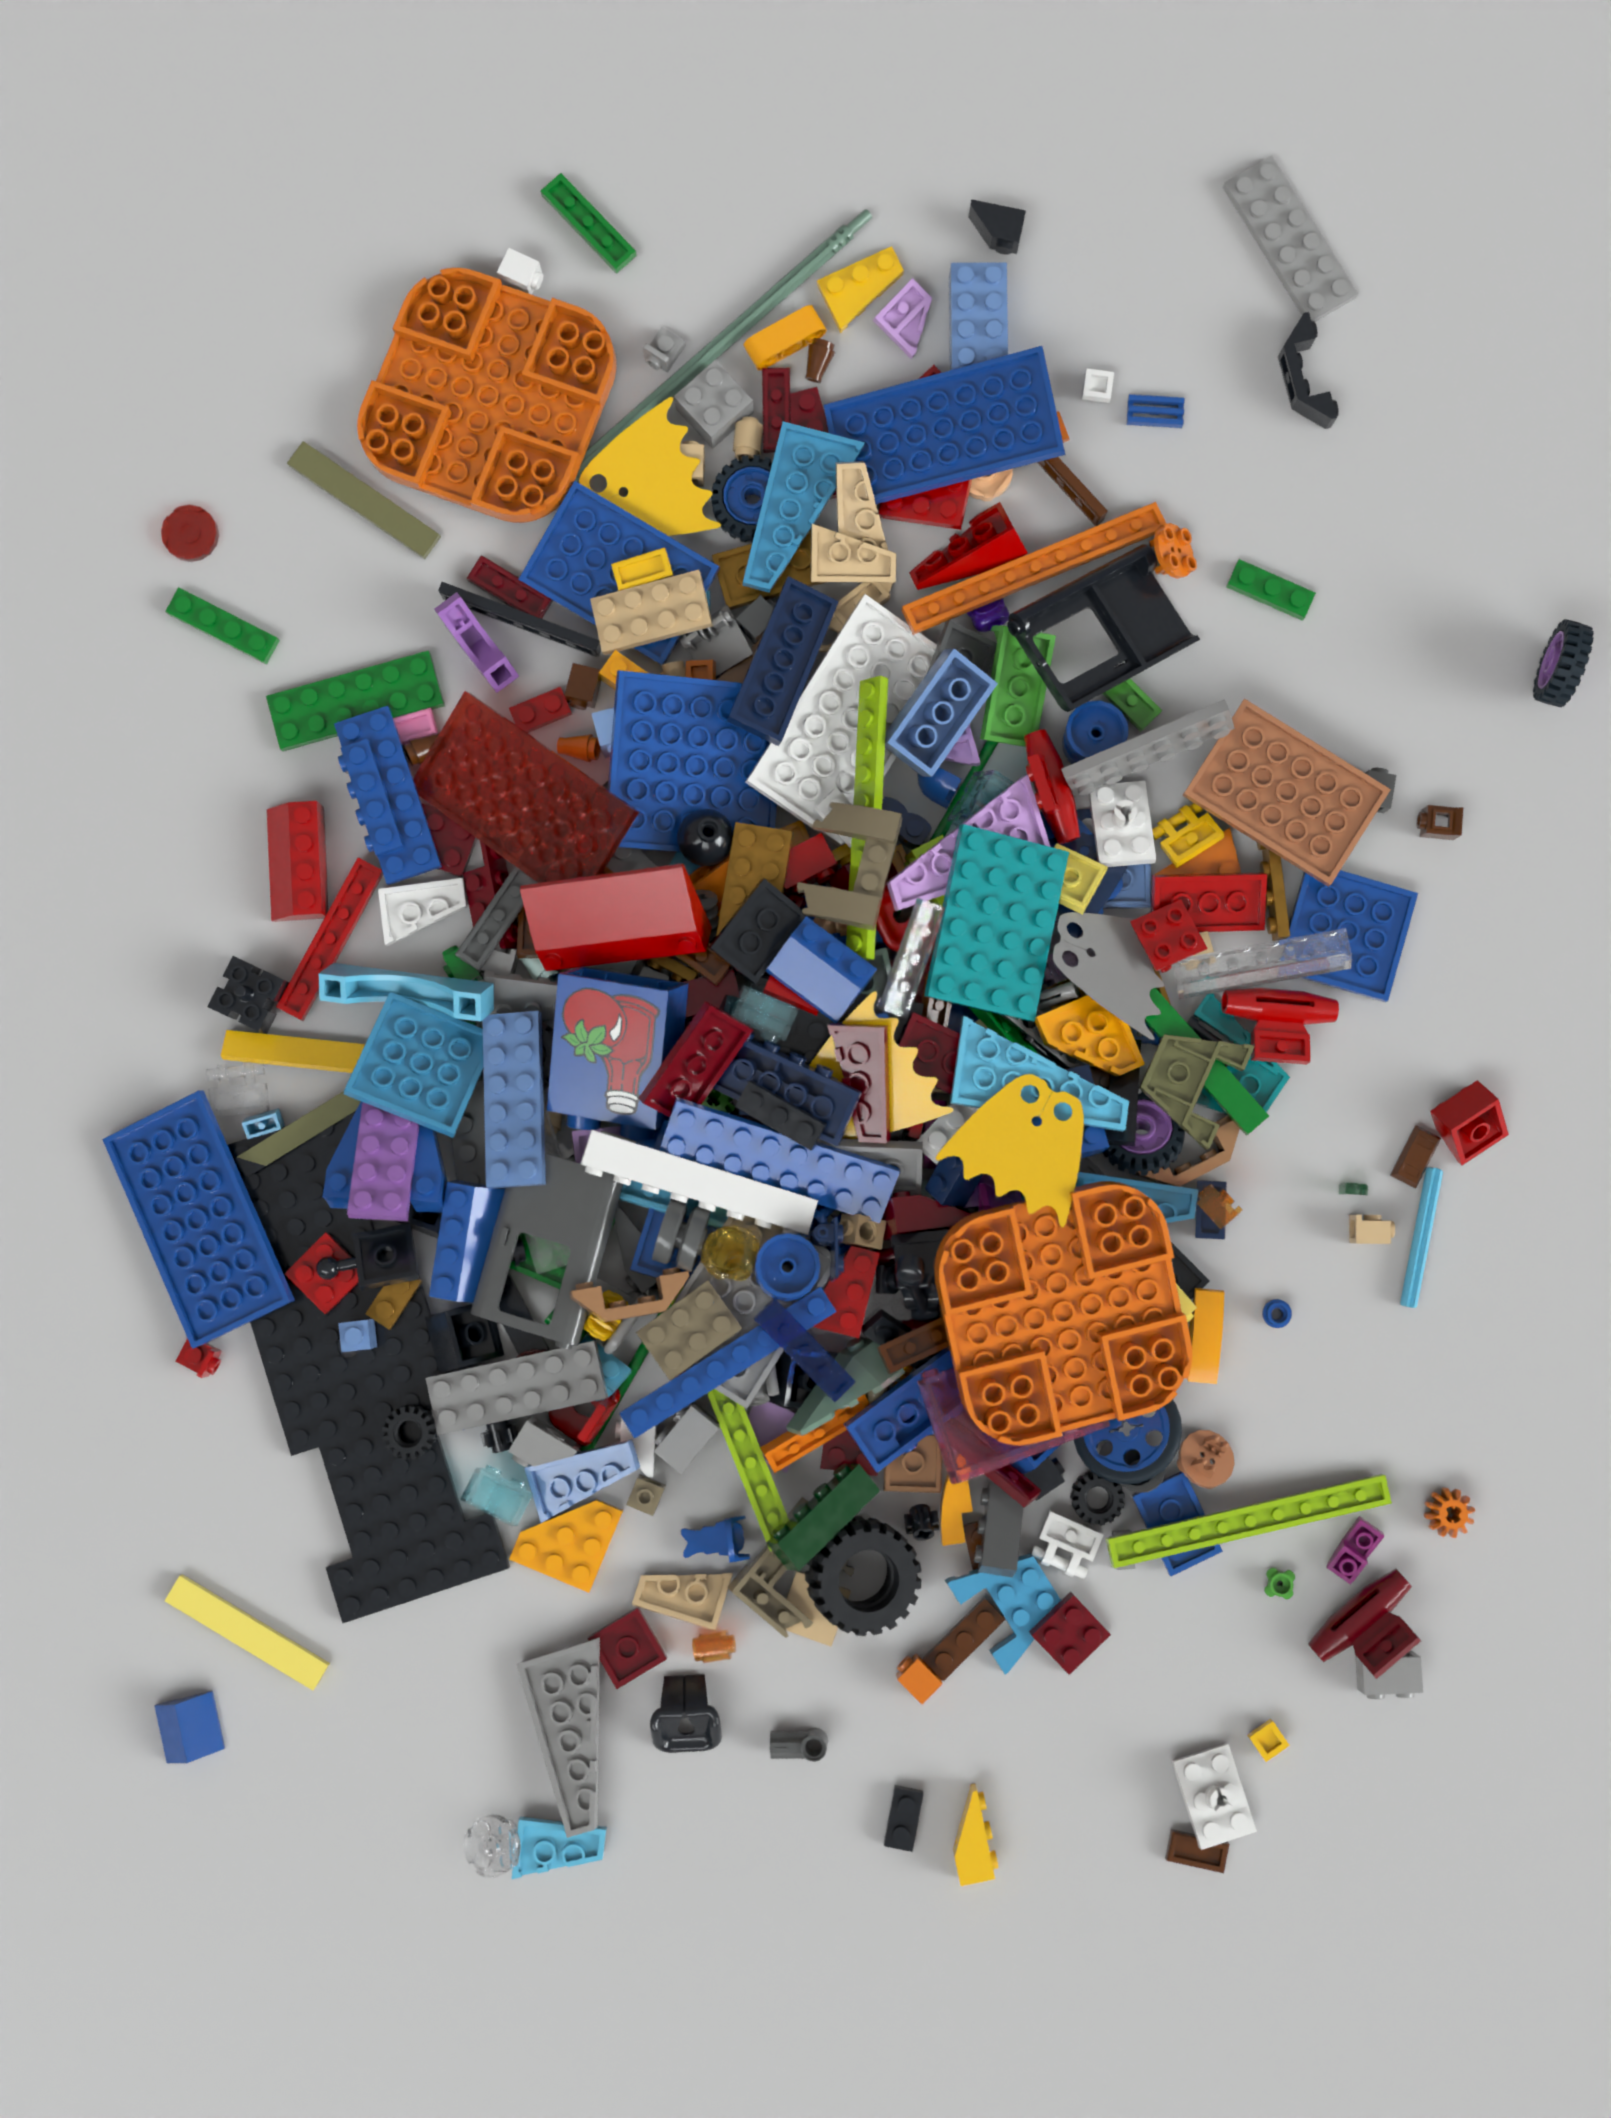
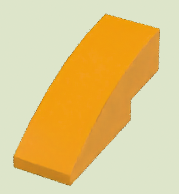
(1206, 1335)
(954, 1501)

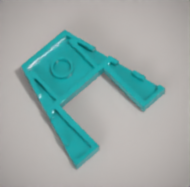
(1259, 1078)

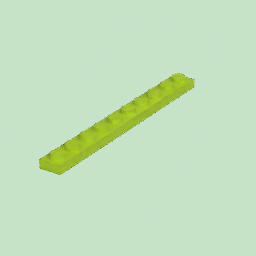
(867, 786)
(749, 1461)
(1248, 1521)

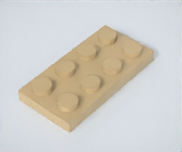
(651, 612)

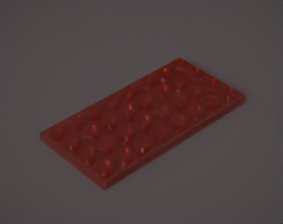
(521, 796)

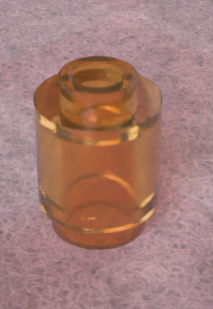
(713, 1646)

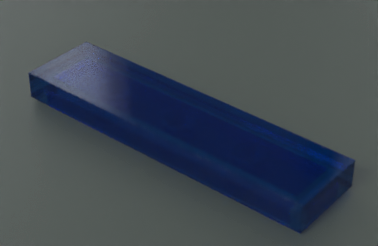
(804, 1349)

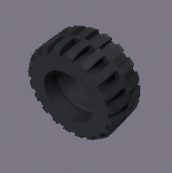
(894, 1594)

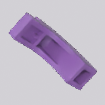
(476, 642)

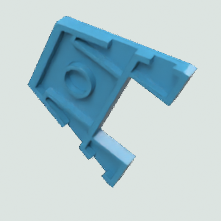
(1020, 1600)

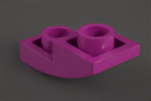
(1354, 1550)

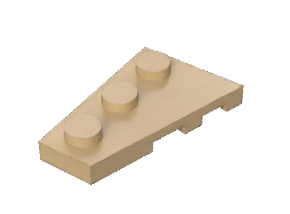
(688, 1598)

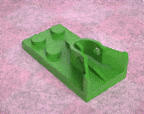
(1019, 697)

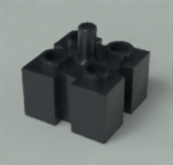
(248, 995)

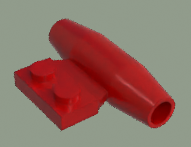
(1051, 788)
(1280, 1020)

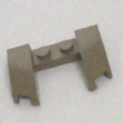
(862, 906)
(756, 1589)

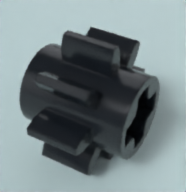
(499, 1436)
(921, 1522)

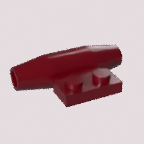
(1369, 1626)

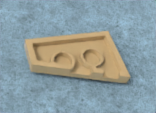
(848, 559)

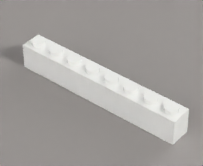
(699, 1182)

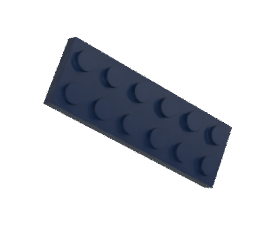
(782, 661)

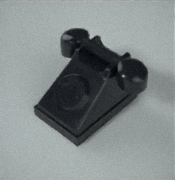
(915, 1272)

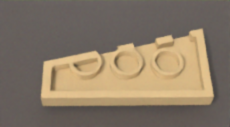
(856, 504)

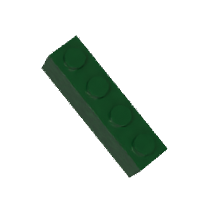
(822, 1516)

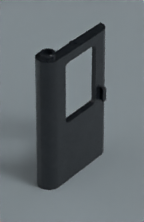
(1130, 611)

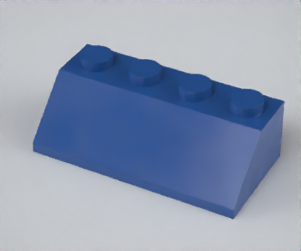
(464, 1239)

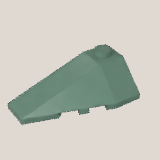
(865, 1366)

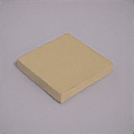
(821, 1629)

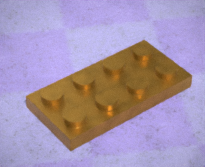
(733, 568)
(754, 855)

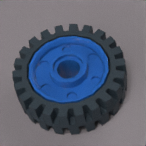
(730, 494)

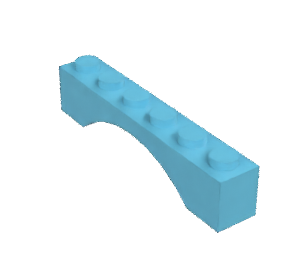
(452, 996)

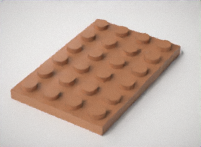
(1287, 793)

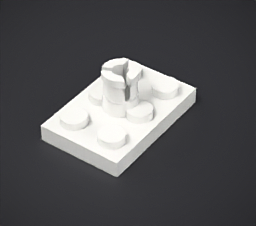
(1122, 824)
(1214, 1796)

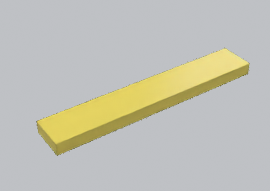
(247, 1632)

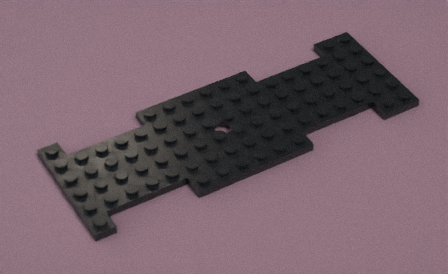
(395, 1511)

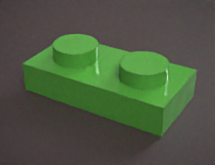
(1133, 704)

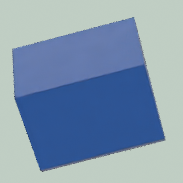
(189, 1728)

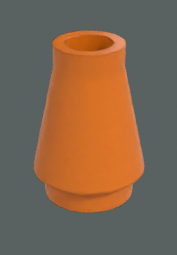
(580, 747)

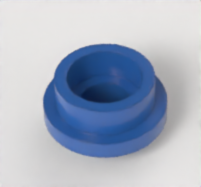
(1285, 1317)

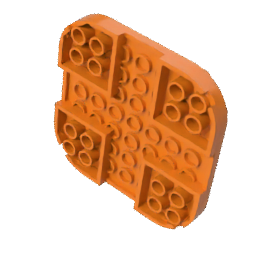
(487, 395)
(1063, 1320)

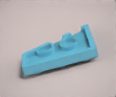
(547, 1846)

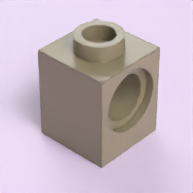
(646, 1494)

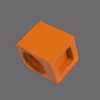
(918, 1678)

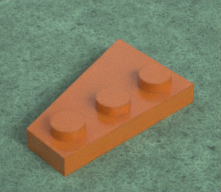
(1216, 859)

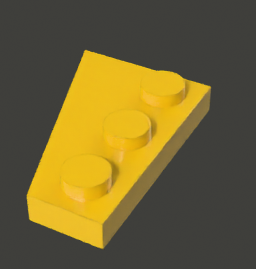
(857, 285)

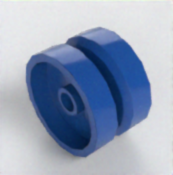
(1093, 729)
(781, 1284)

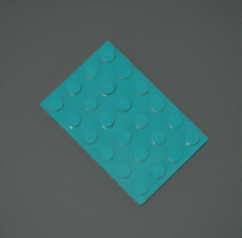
(996, 923)

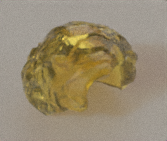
(730, 1253)

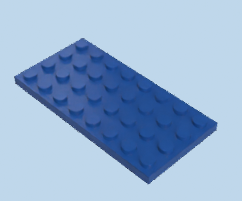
(953, 425)
(198, 1219)

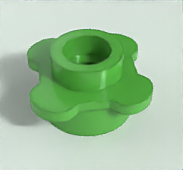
(1285, 1589)

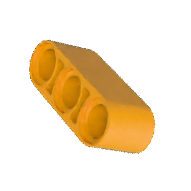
(784, 337)

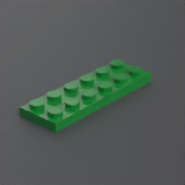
(309, 711)

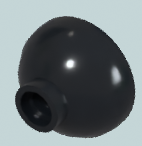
(703, 849)

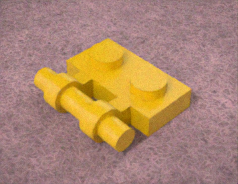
(1192, 839)

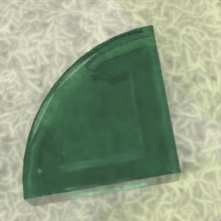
(1353, 1189)

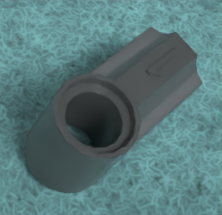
(794, 1744)

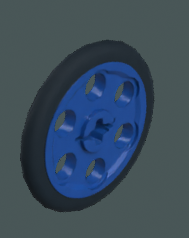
(1152, 1458)

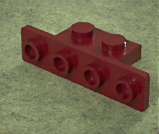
(483, 885)

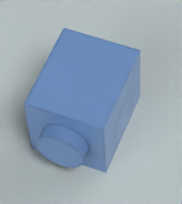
(357, 1335)

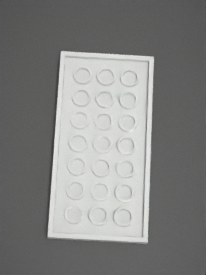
(822, 733)

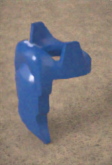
(722, 1538)

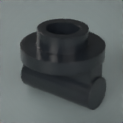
(886, 1279)

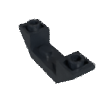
(1318, 407)

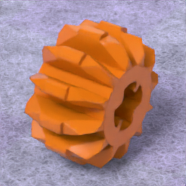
(1459, 1511)

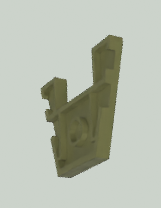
(1178, 1077)

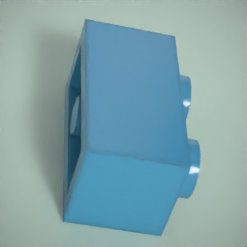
(263, 1123)

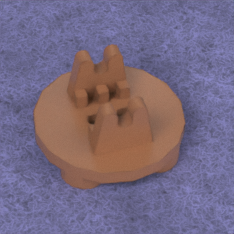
(1199, 1469)

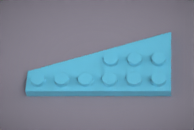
(991, 1062)

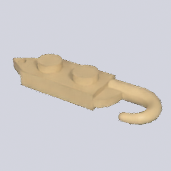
(876, 590)

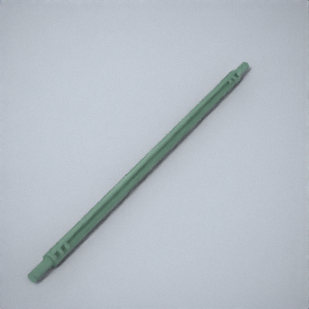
(733, 331)

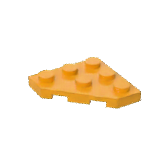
(1090, 1035)
(569, 1544)

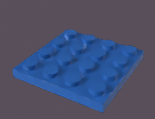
(1375, 924)

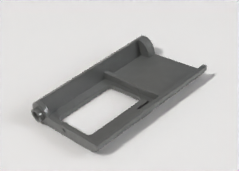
(568, 1210)

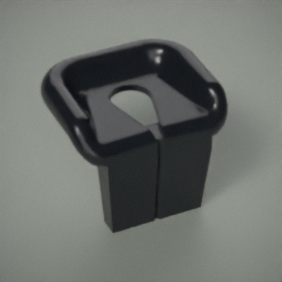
(688, 1699)

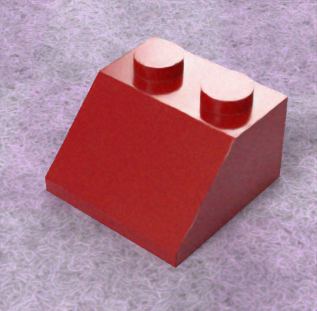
(1470, 1122)

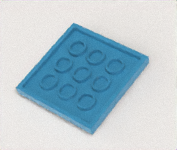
(419, 1065)

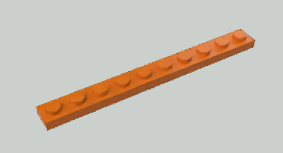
(1032, 568)

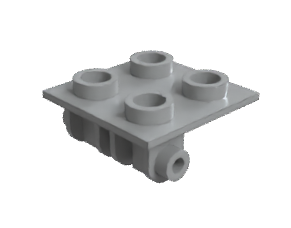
(722, 642)

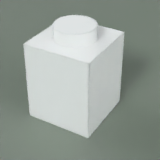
(520, 272)

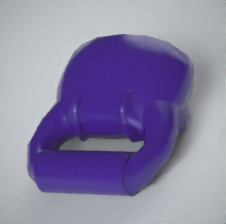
(989, 615)

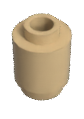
(747, 437)

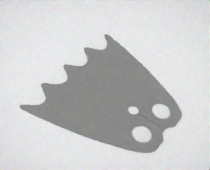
(1119, 972)

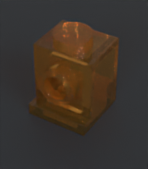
(1218, 1206)

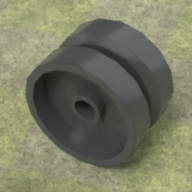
(684, 1236)

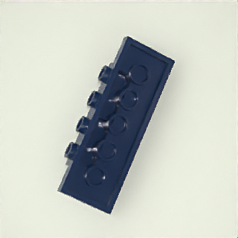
(795, 1081)

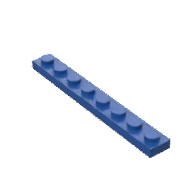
(719, 1367)

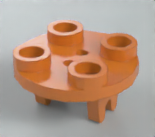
(1173, 551)

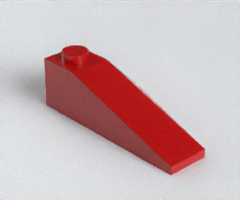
(980, 548)

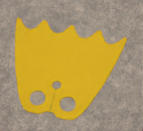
(655, 472)
(908, 1092)
(1016, 1153)

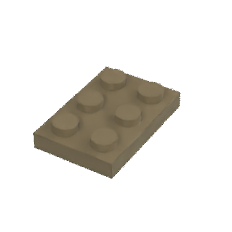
(689, 1330)

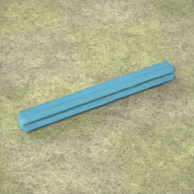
(1421, 1237)

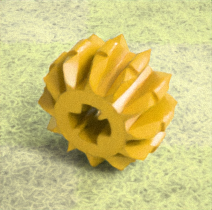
(598, 1328)

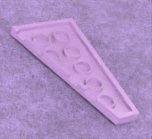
(1009, 813)

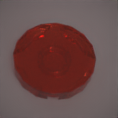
(190, 533)

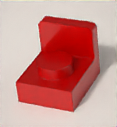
(202, 1359)

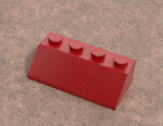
(297, 861)

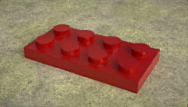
(1215, 900)

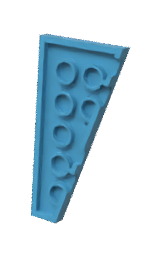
(794, 497)

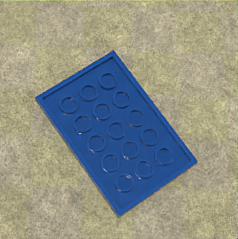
(583, 543)

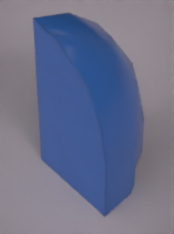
(939, 787)

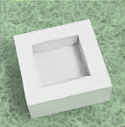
(1098, 385)

